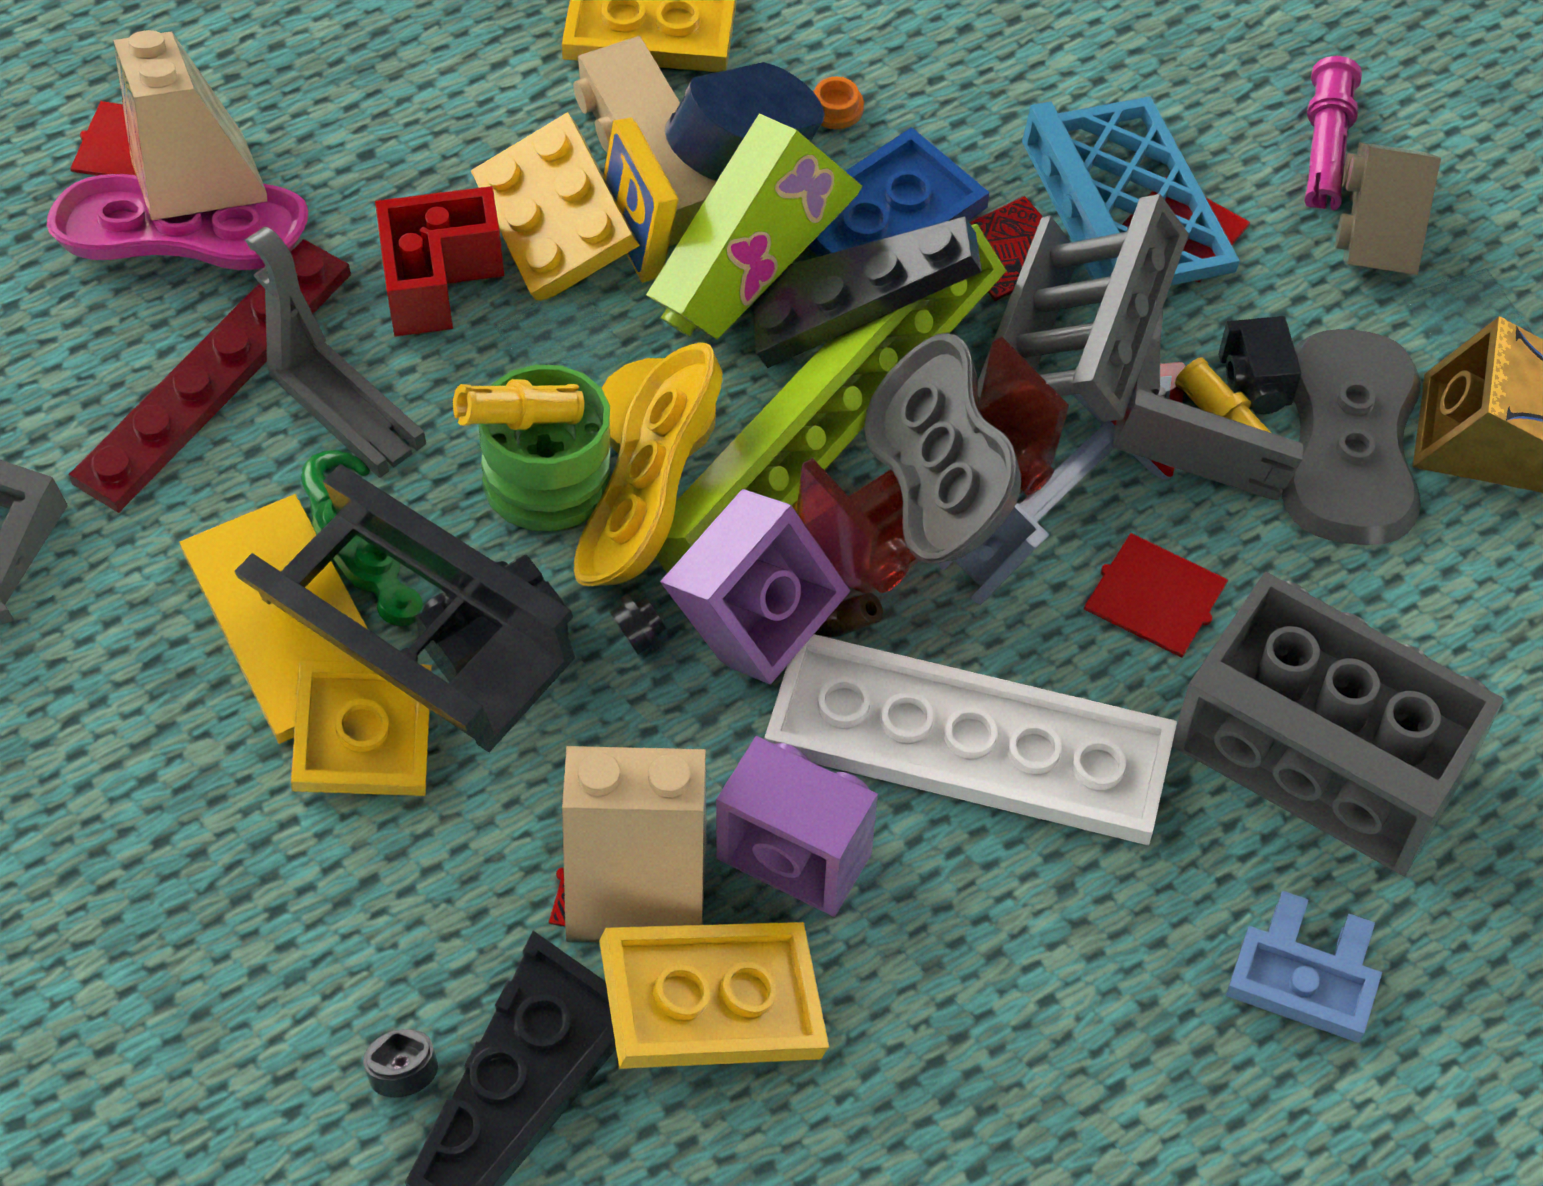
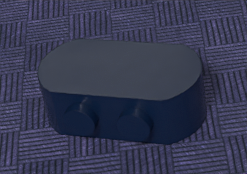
(725, 105)

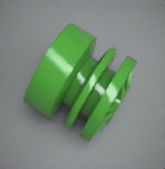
(552, 470)

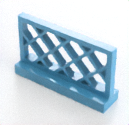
(1082, 199)

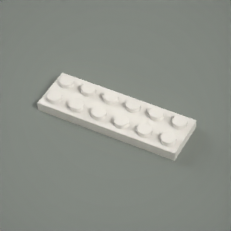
(974, 737)

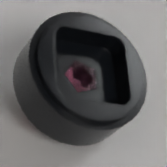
(400, 1063)

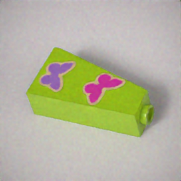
(750, 228)

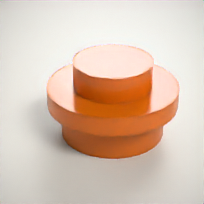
(841, 102)

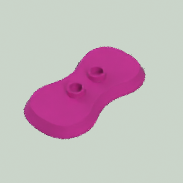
(110, 221)

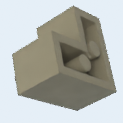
(1390, 207)

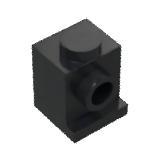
(1261, 362)

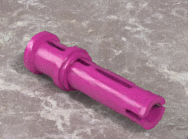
(1331, 115)

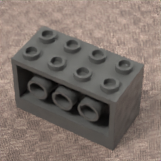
(1335, 721)

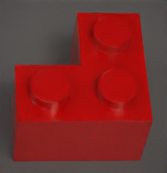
(435, 243)

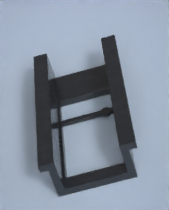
(498, 680)

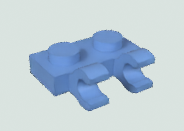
(1303, 982)

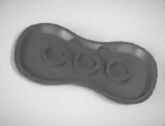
(1352, 427)
(950, 462)

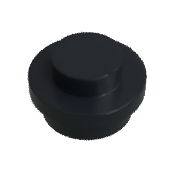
(639, 623)

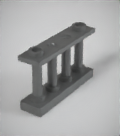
(1128, 308)

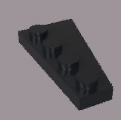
(858, 285)
(523, 1074)

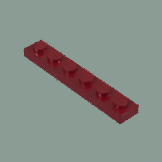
(197, 388)

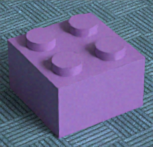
(756, 585)
(795, 824)

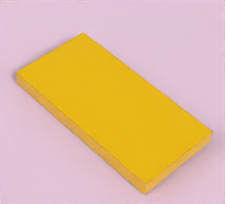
(260, 634)

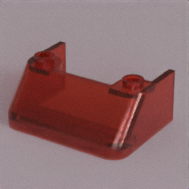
(865, 530)

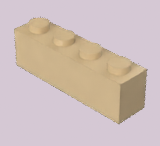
(628, 83)

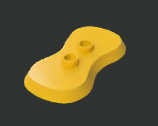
(655, 443)

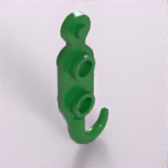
(360, 561)

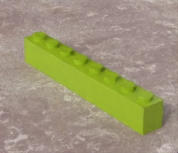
(820, 407)

